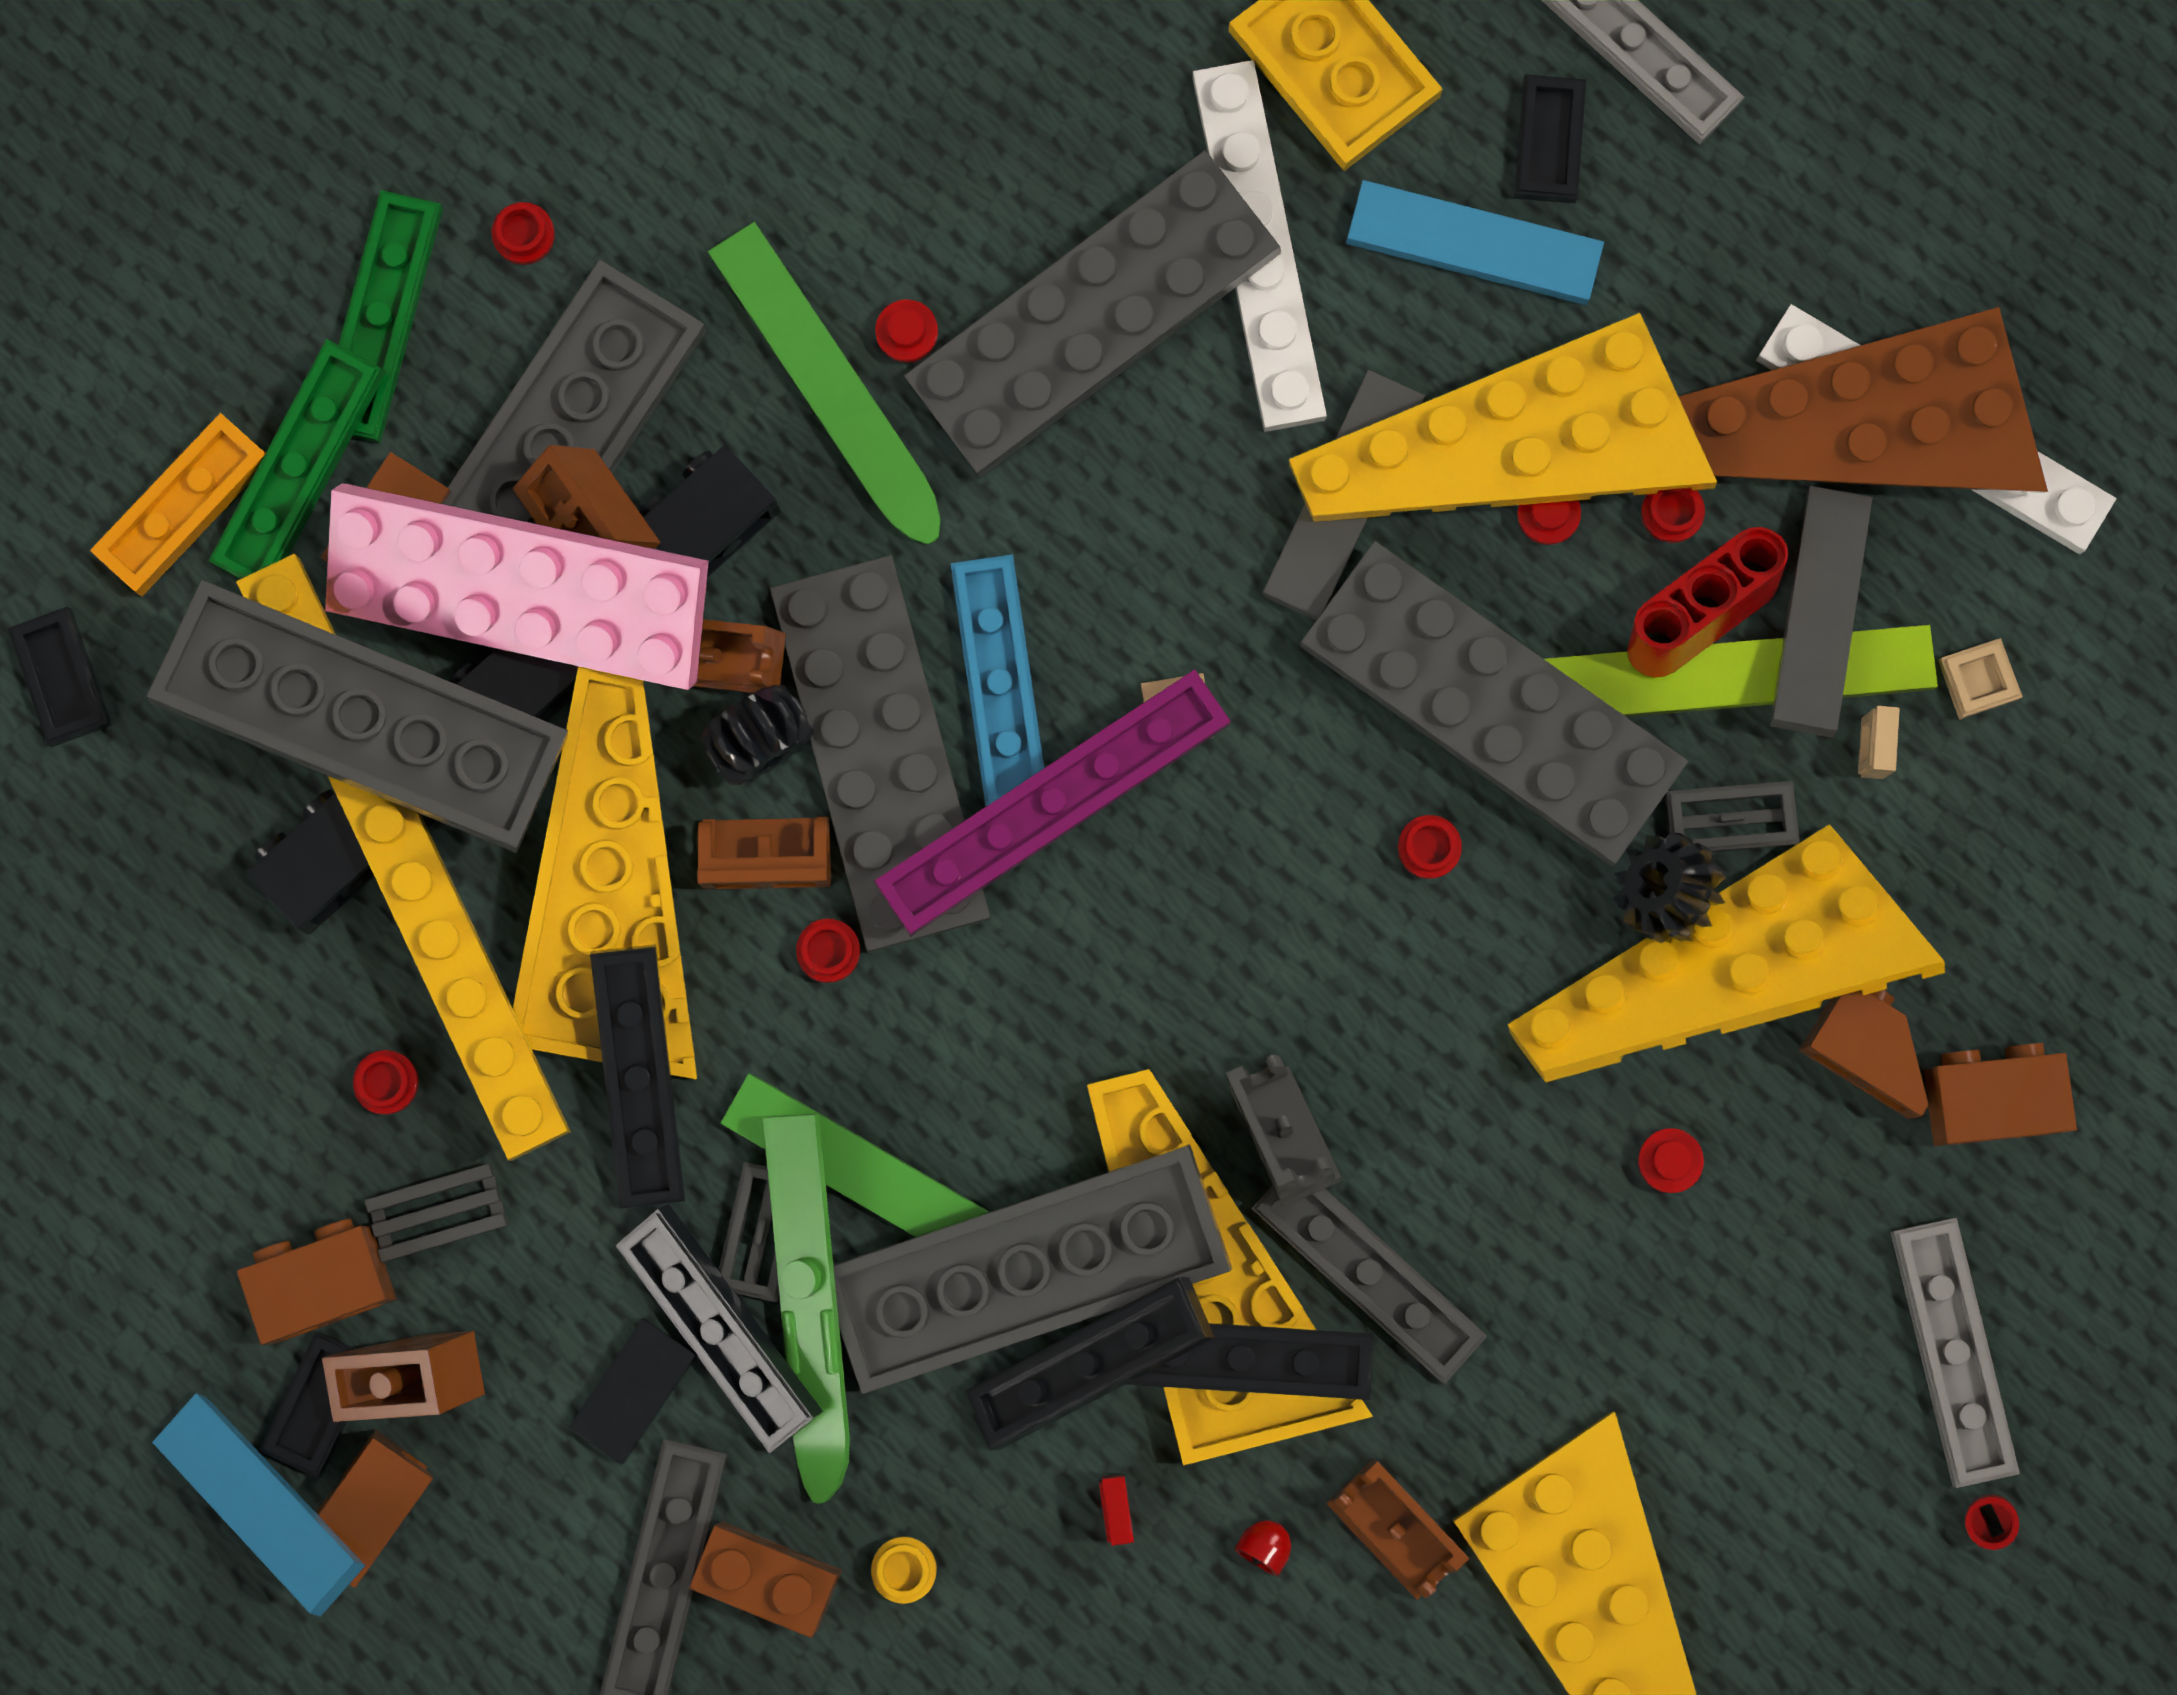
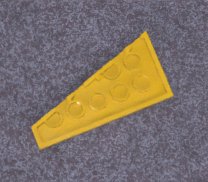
(1541, 431)
(601, 877)
(1776, 948)
(1140, 1123)
(1583, 1569)

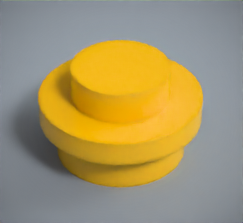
(903, 1570)

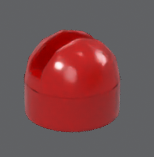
(1978, 1527)
(1268, 1544)

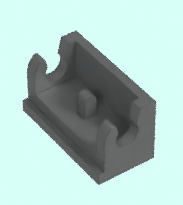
(1283, 1130)

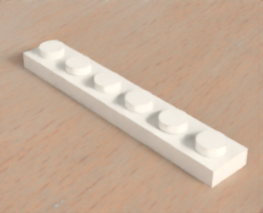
(1271, 297)
(2066, 513)

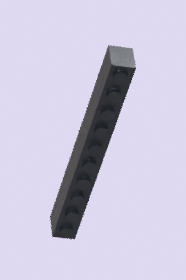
(703, 518)

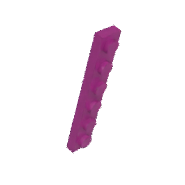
(1052, 802)

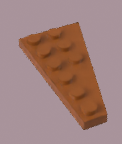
(1890, 412)

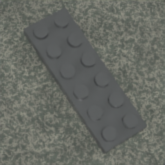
(1093, 313)
(583, 388)
(1494, 704)
(357, 716)
(872, 734)
(1027, 1269)

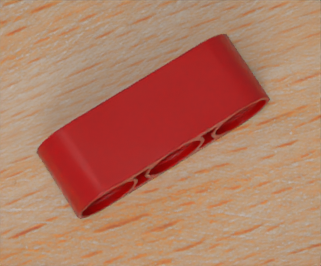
(1716, 577)

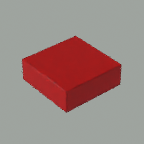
(1116, 1509)

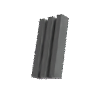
(1787, 814)
(384, 1228)
(749, 1285)

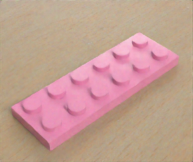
(515, 586)

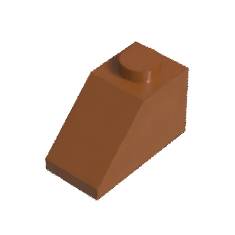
(1871, 1049)
(404, 1377)

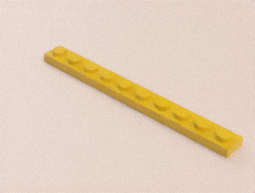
(435, 925)

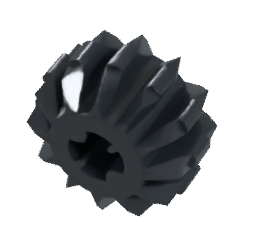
(756, 734)
(1669, 887)

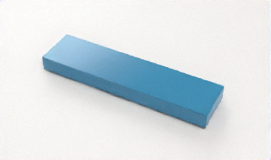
(1475, 242)
(997, 673)
(258, 1505)

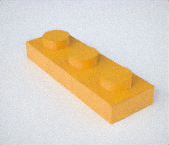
(180, 505)

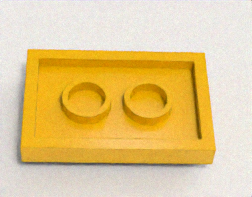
(1337, 70)

